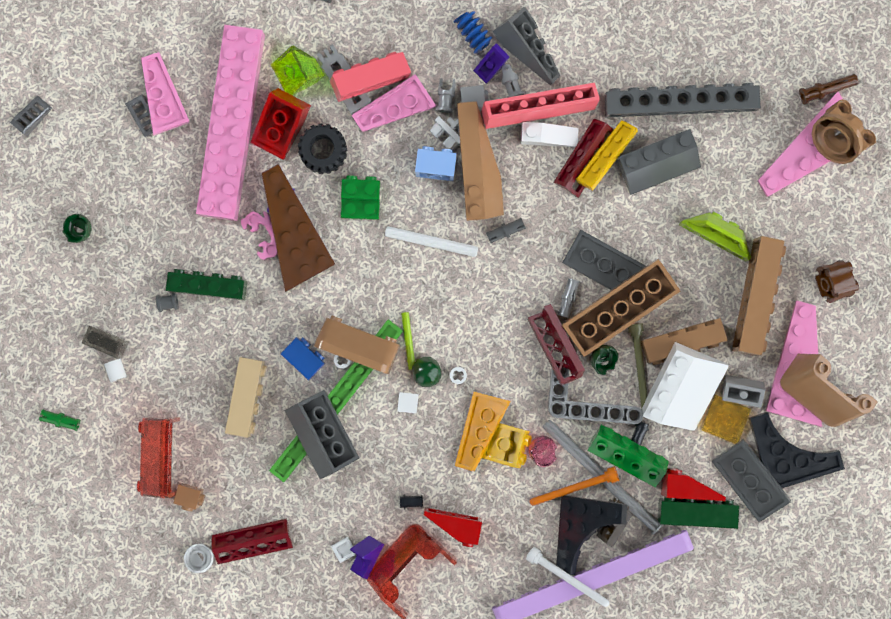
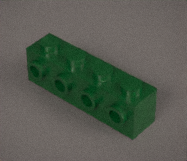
(206, 285)
(698, 513)

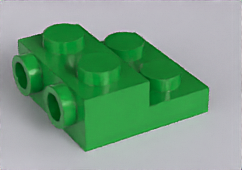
(360, 198)

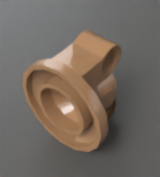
(841, 134)

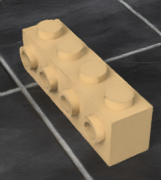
(245, 397)

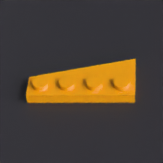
(481, 423)

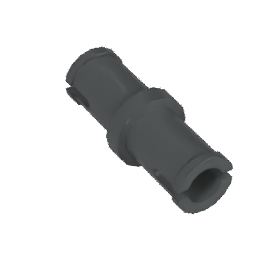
(505, 230)

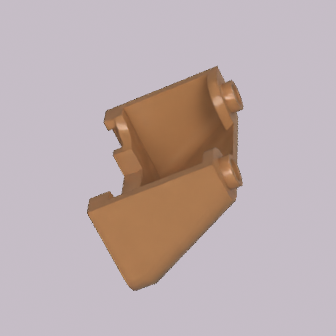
(808, 385)

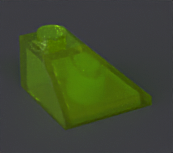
(296, 70)

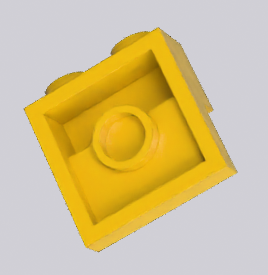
(508, 446)

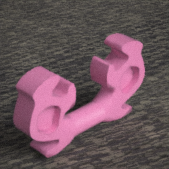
(254, 220)

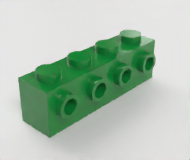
(628, 455)

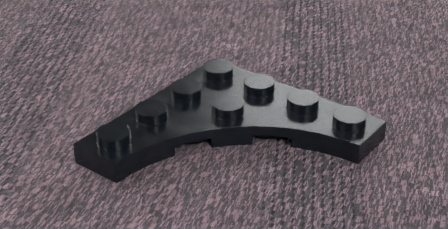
(787, 462)
(579, 521)

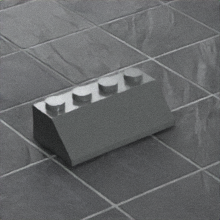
(659, 162)
(322, 434)

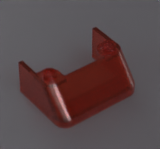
(156, 457)
(410, 543)

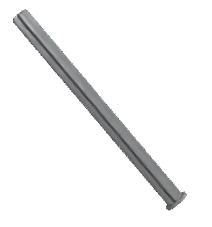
(596, 470)

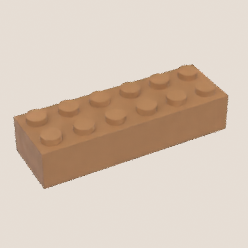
(758, 296)
(620, 307)

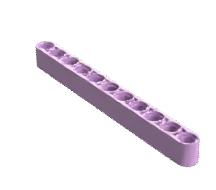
(595, 578)

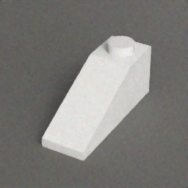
(548, 135)

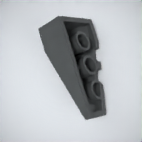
(520, 39)

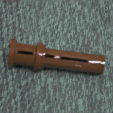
(819, 90)

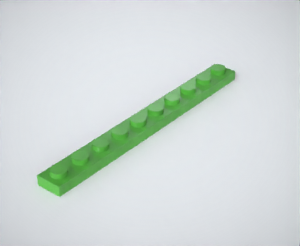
(338, 397)

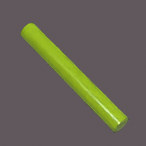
(408, 339)

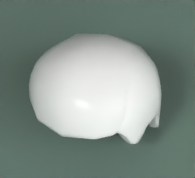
(194, 562)

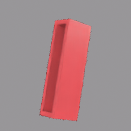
(370, 76)

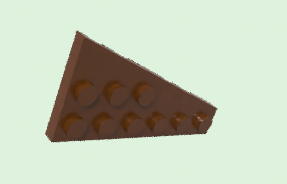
(296, 239)

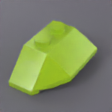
(719, 233)

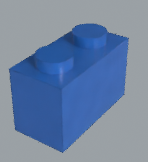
(303, 358)

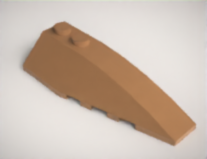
(479, 167)

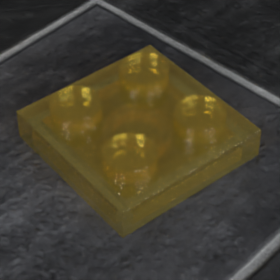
(725, 419)

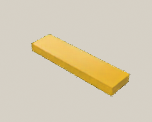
(607, 155)

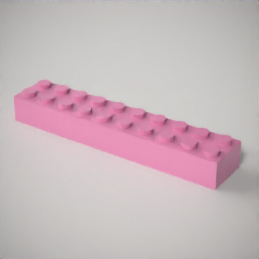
(230, 123)

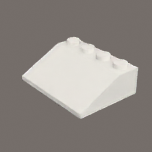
(683, 388)

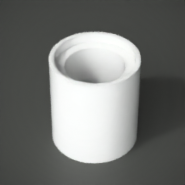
(115, 370)

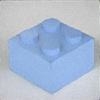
(435, 164)

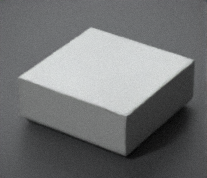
(408, 402)
(342, 549)

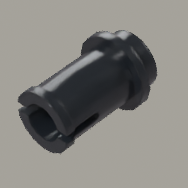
(639, 432)
(411, 501)

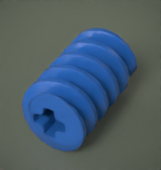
(473, 31)

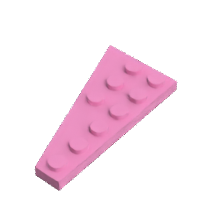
(797, 159)
(799, 339)

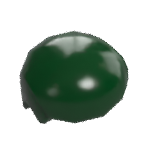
(79, 221)
(601, 352)
(426, 372)

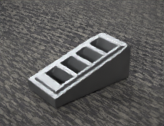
(130, 104)
(26, 111)

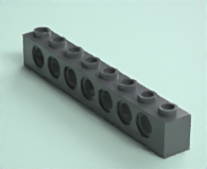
(749, 92)

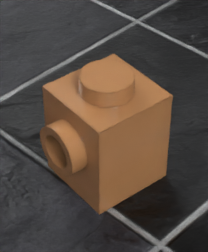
(189, 497)

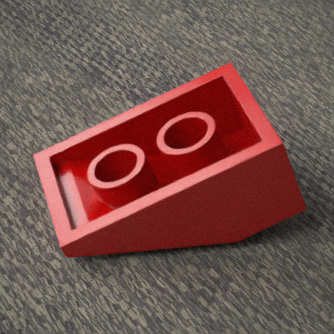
(280, 123)
(679, 485)
(459, 526)

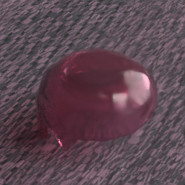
(538, 446)

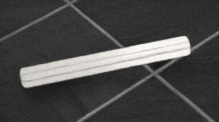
(431, 241)

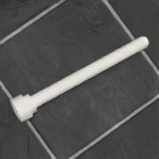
(536, 557)

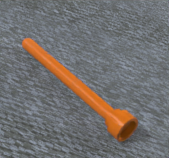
(610, 476)

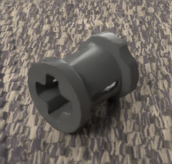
(167, 302)

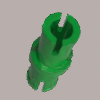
(59, 420)

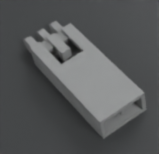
(330, 62)

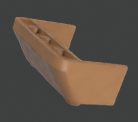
(357, 345)

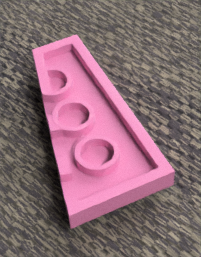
(163, 101)
(398, 103)

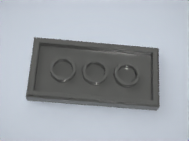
(600, 261)
(751, 480)

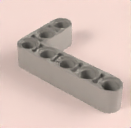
(586, 407)

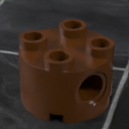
(836, 281)

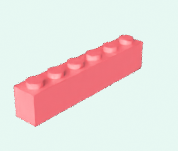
(539, 105)

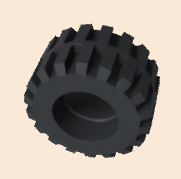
(322, 132)

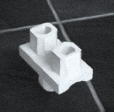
(441, 127)

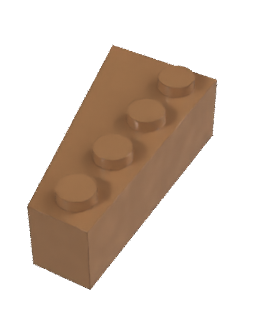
(701, 335)

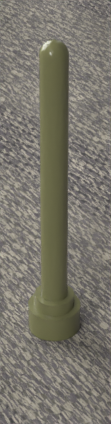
(635, 331)

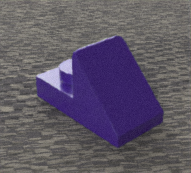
(491, 63)
(367, 555)

